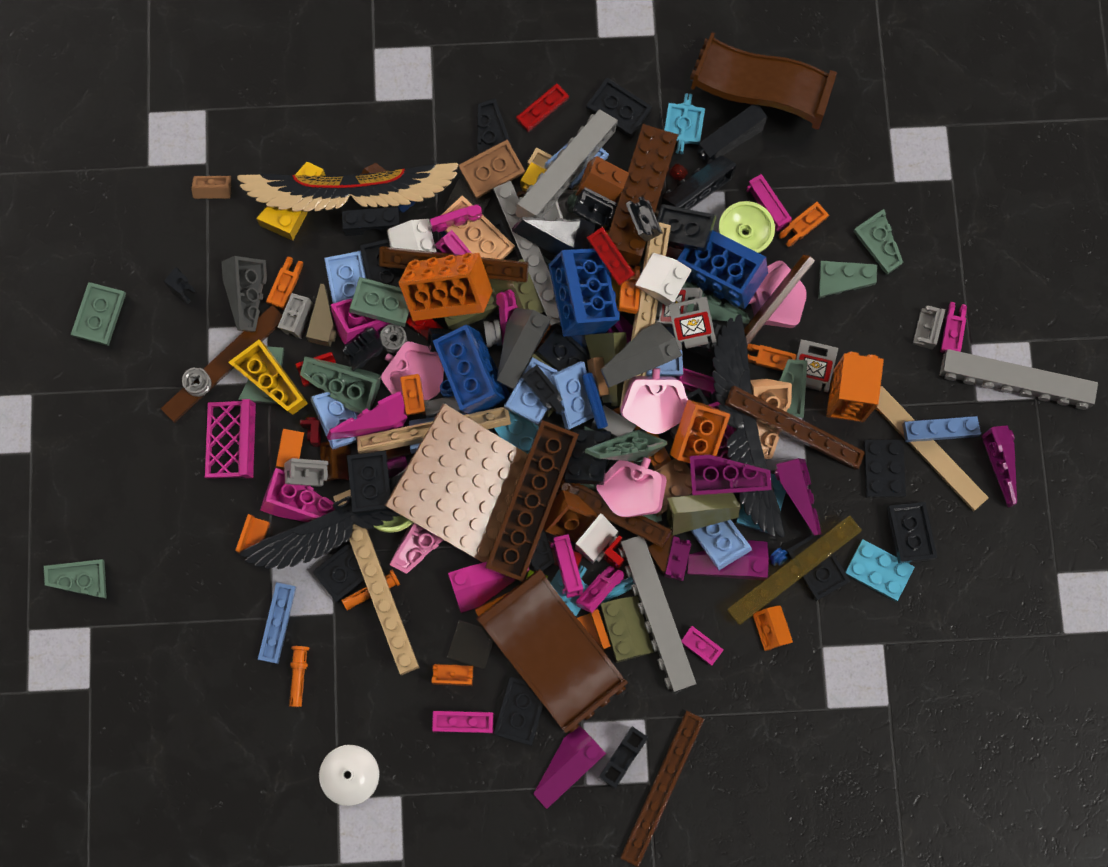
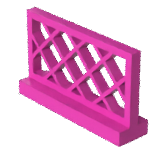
(246, 439)

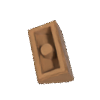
(211, 187)
(595, 366)

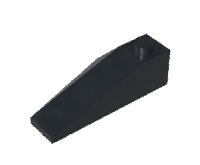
(556, 234)

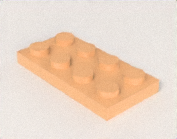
(480, 235)

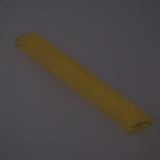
(794, 570)

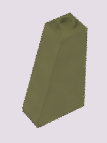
(607, 346)
(699, 511)

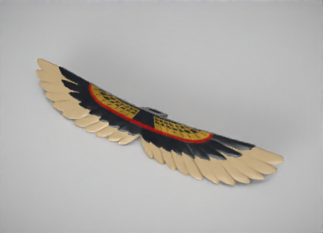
(366, 189)

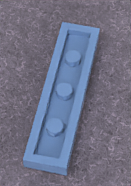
(941, 429)
(277, 623)

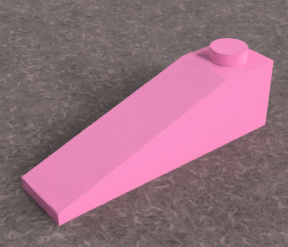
(414, 547)

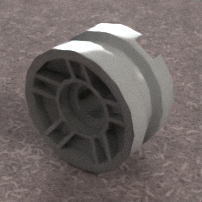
(388, 332)
(493, 333)
(196, 389)

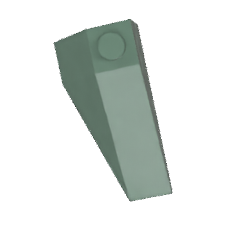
(717, 309)
(353, 389)
(628, 447)

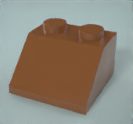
(603, 178)
(569, 516)

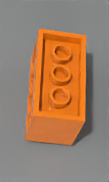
(446, 286)
(855, 387)

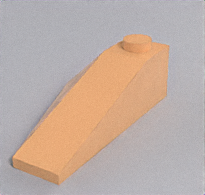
(779, 395)

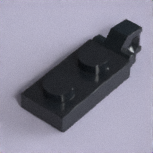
(543, 389)

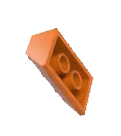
(699, 431)

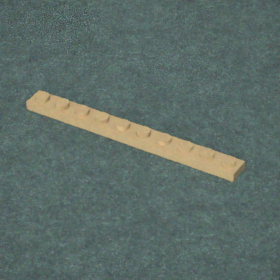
(647, 304)
(381, 597)

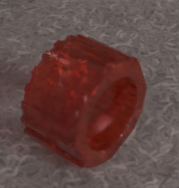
(678, 172)

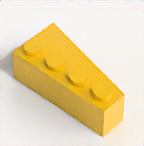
(287, 221)
(267, 374)

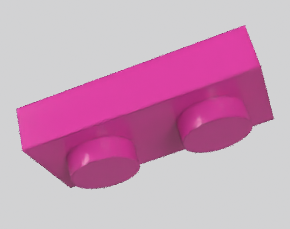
(701, 646)

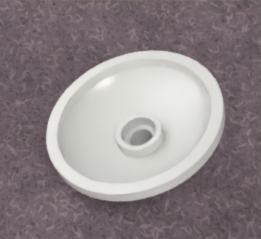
(363, 775)

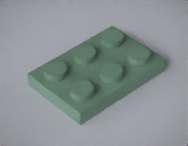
(379, 302)
(98, 314)

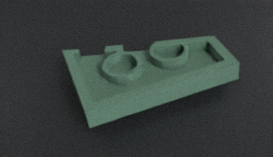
(878, 240)
(844, 276)
(795, 373)
(78, 577)

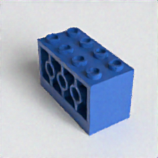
(726, 269)
(583, 292)
(470, 370)

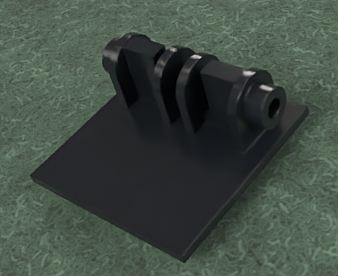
(362, 352)

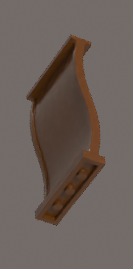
(763, 80)
(552, 651)

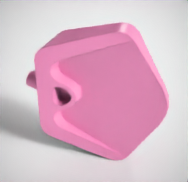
(791, 309)
(413, 360)
(654, 402)
(633, 489)

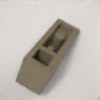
(321, 326)

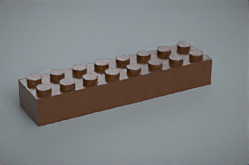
(644, 180)
(531, 501)

